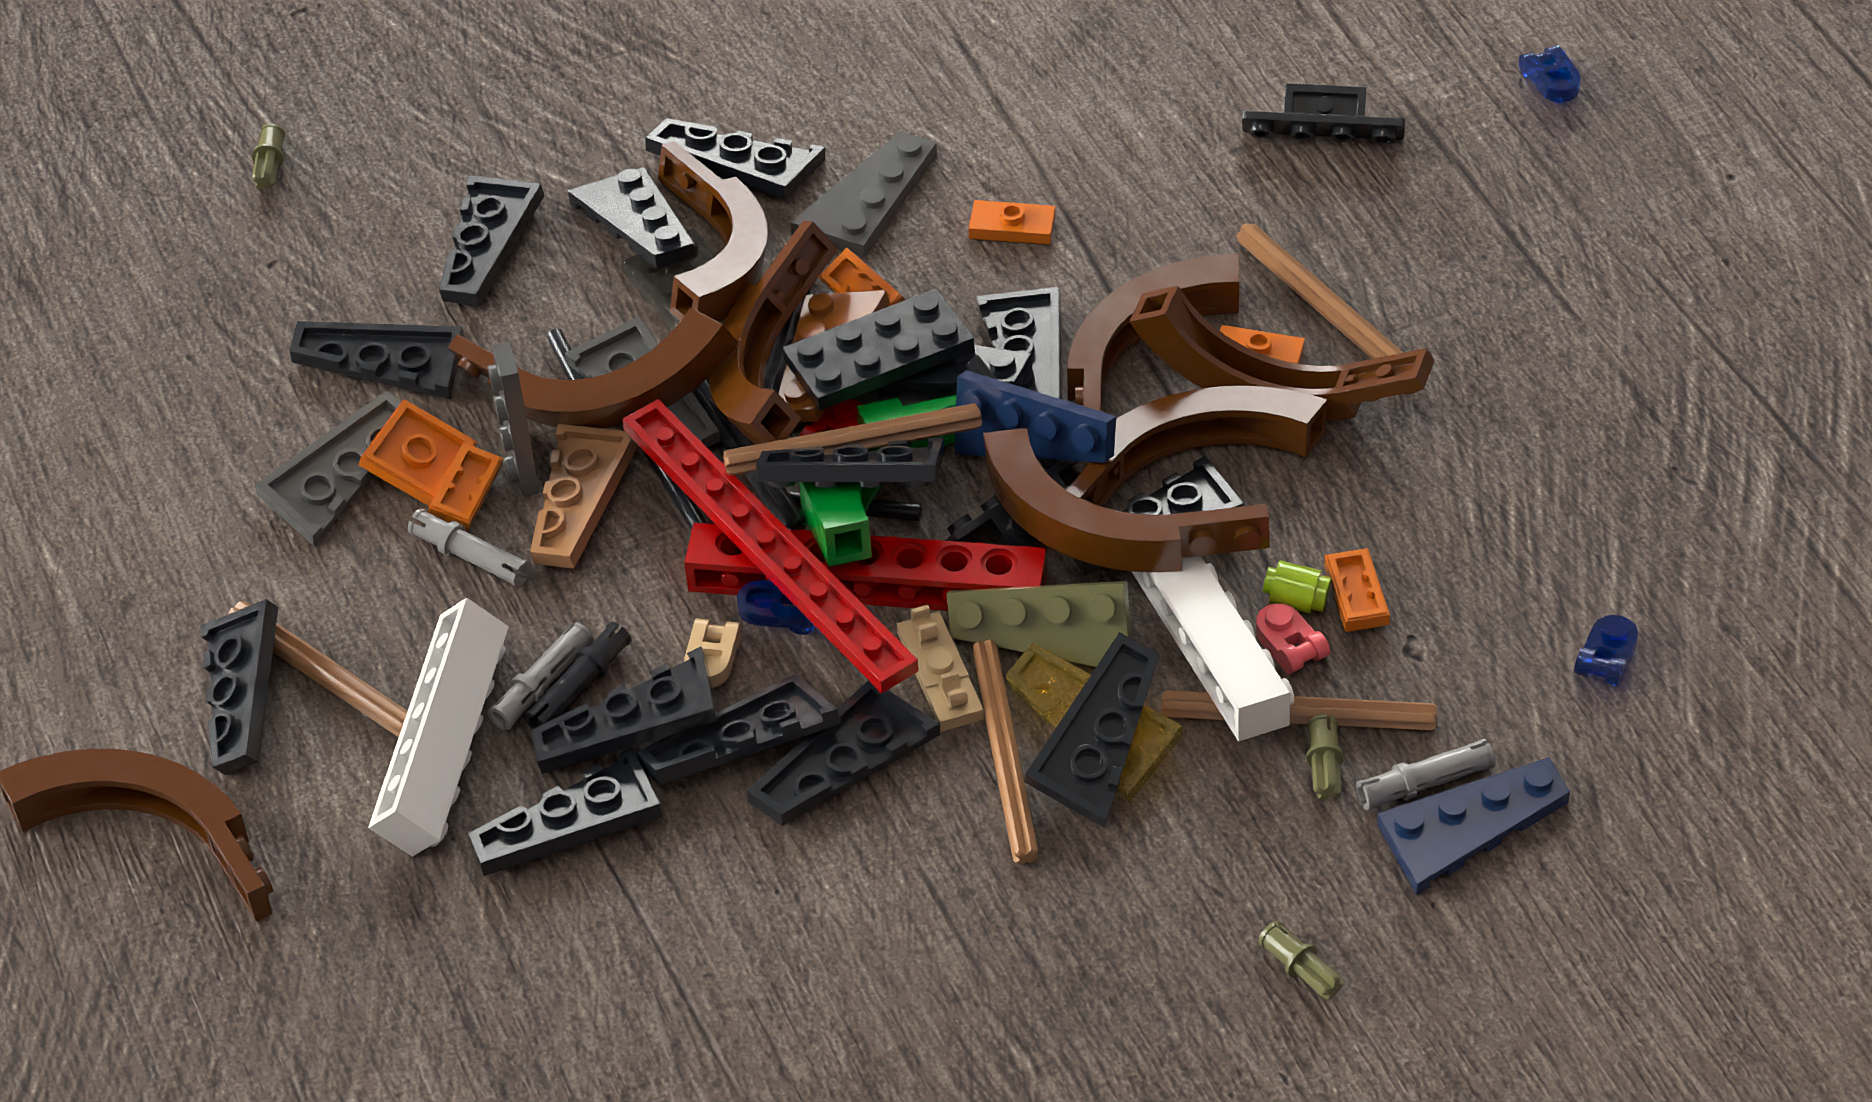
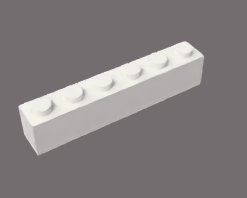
(1220, 647)
(439, 728)

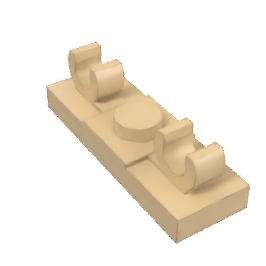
(940, 669)

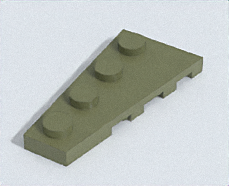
(1064, 619)

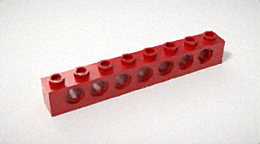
(897, 575)

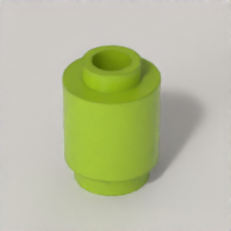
(1297, 587)

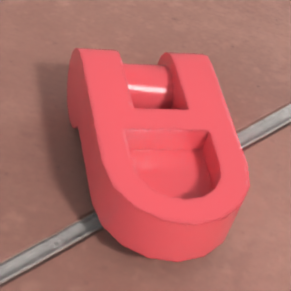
(1281, 628)

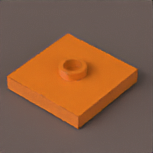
(414, 451)

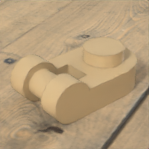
(718, 646)

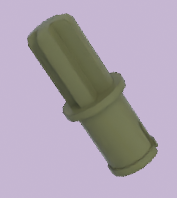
(268, 155)
(1325, 756)
(1300, 959)

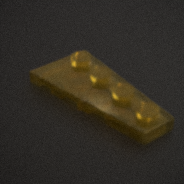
(1051, 687)

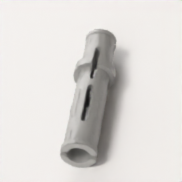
(454, 540)
(529, 687)
(1407, 780)

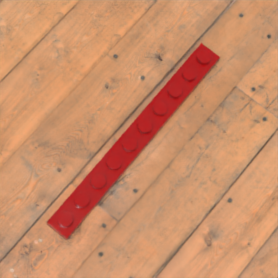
(771, 547)

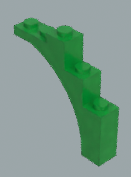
(839, 512)

